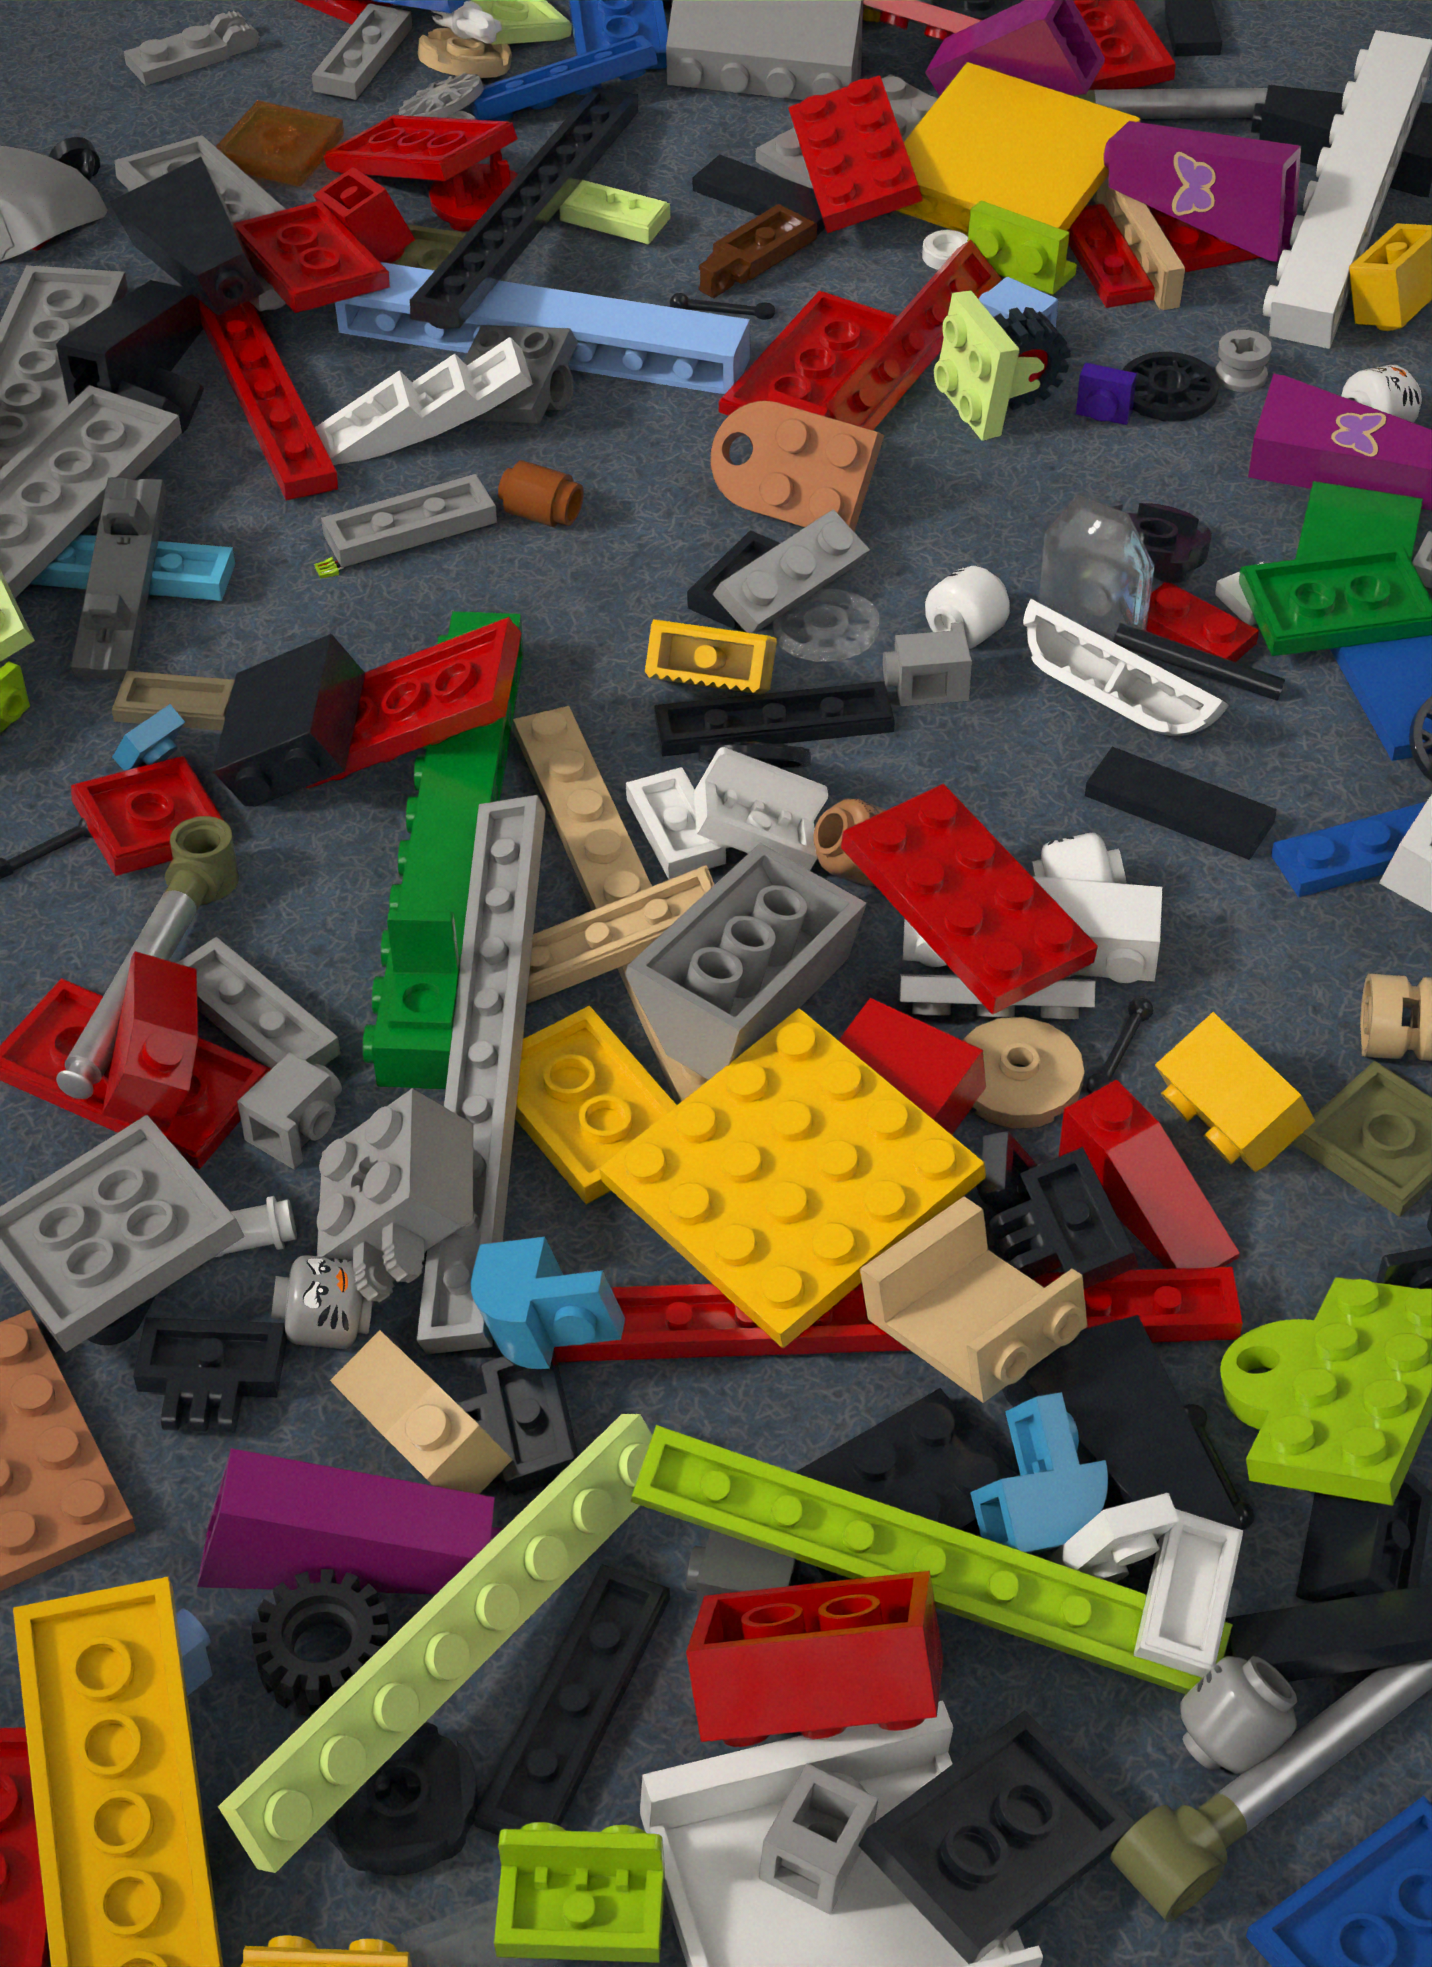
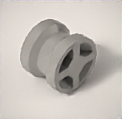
(1243, 360)

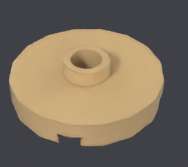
(456, 55)
(1030, 1093)

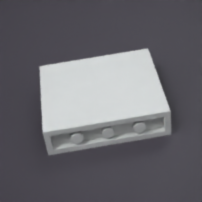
(713, 1842)

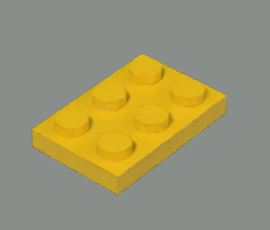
(584, 1098)

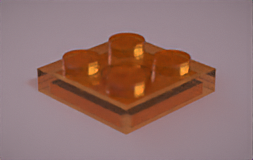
(281, 142)

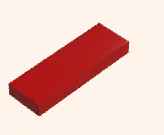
(1108, 258)

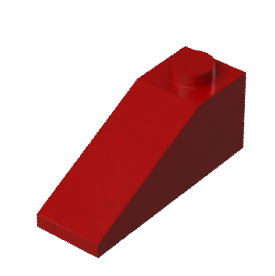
(153, 1042)
(1146, 1179)

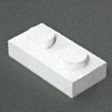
(668, 820)
(1118, 1538)

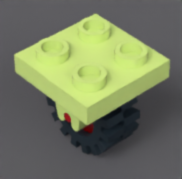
(996, 361)

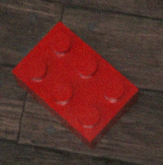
(816, 1659)

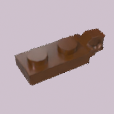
(754, 249)

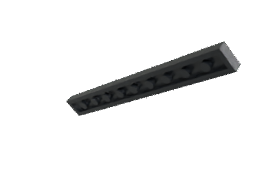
(522, 209)

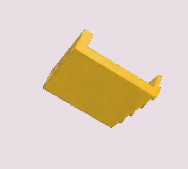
(1008, 147)

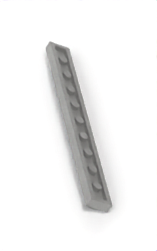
(486, 1056)

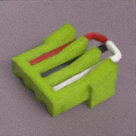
(327, 568)

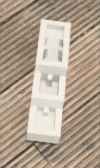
(409, 412)

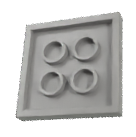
(111, 1232)

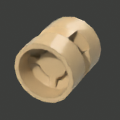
(1382, 1017)

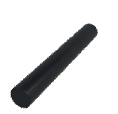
(1199, 661)

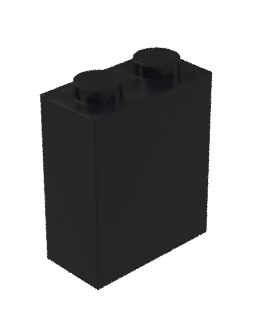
(289, 722)

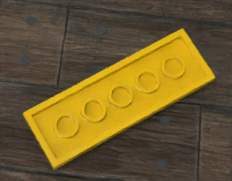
(116, 1781)

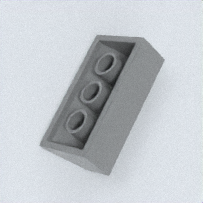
(765, 46)
(743, 959)

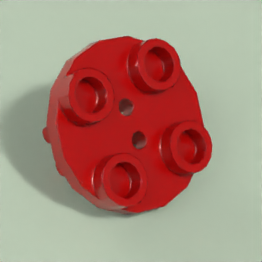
(471, 192)

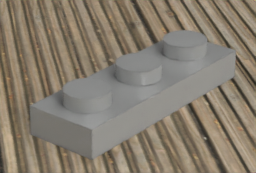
(362, 51)
(409, 520)
(791, 572)
(936, 992)
(256, 1010)

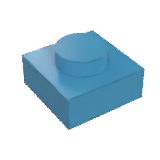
(150, 740)

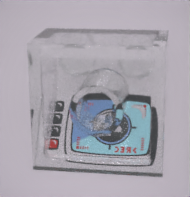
(1096, 569)

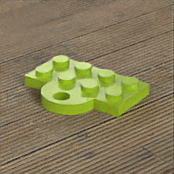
(1341, 1392)

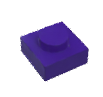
(1106, 393)

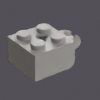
(395, 1191)

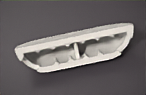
(1117, 676)

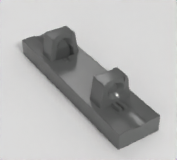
(119, 578)

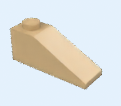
(420, 1418)

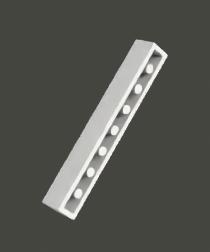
(1349, 189)

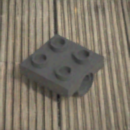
(547, 359)

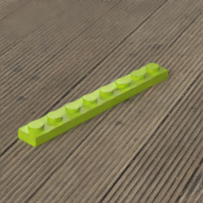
(874, 1539)

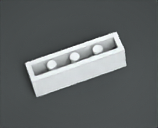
(1114, 915)

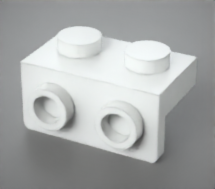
(757, 803)

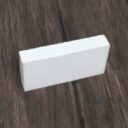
(1189, 1594)

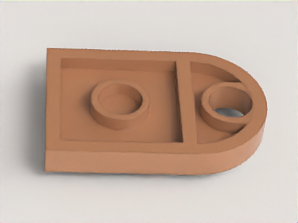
(797, 464)

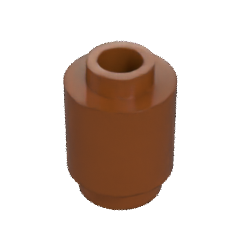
(540, 494)

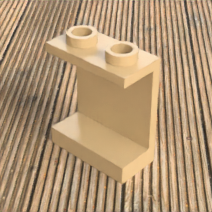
(967, 1306)

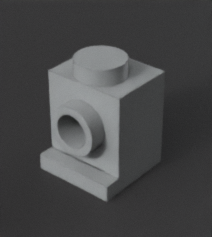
(930, 667)
(289, 1108)
(817, 1837)

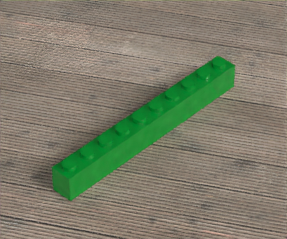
(437, 870)

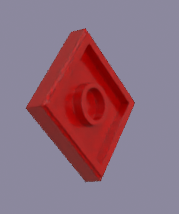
(139, 809)

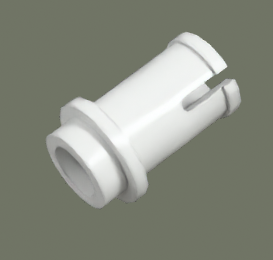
(264, 1226)

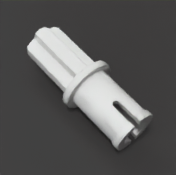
(470, 22)

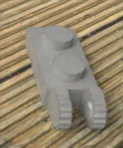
(192, 48)

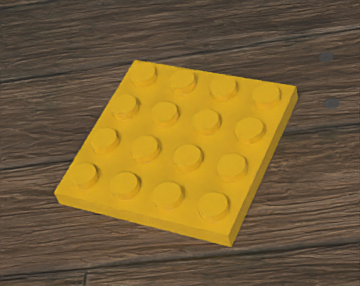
(791, 1175)

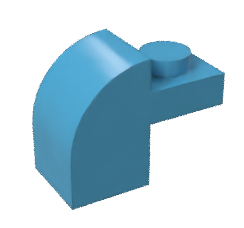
(536, 1306)
(1053, 1492)

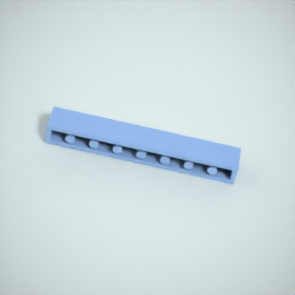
(611, 333)

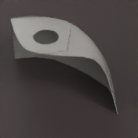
(41, 200)

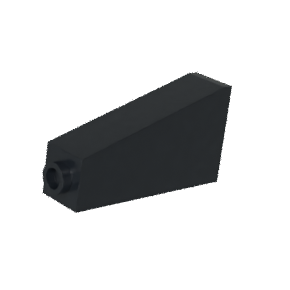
(1306, 119)
(190, 236)
(130, 339)
(1130, 1419)

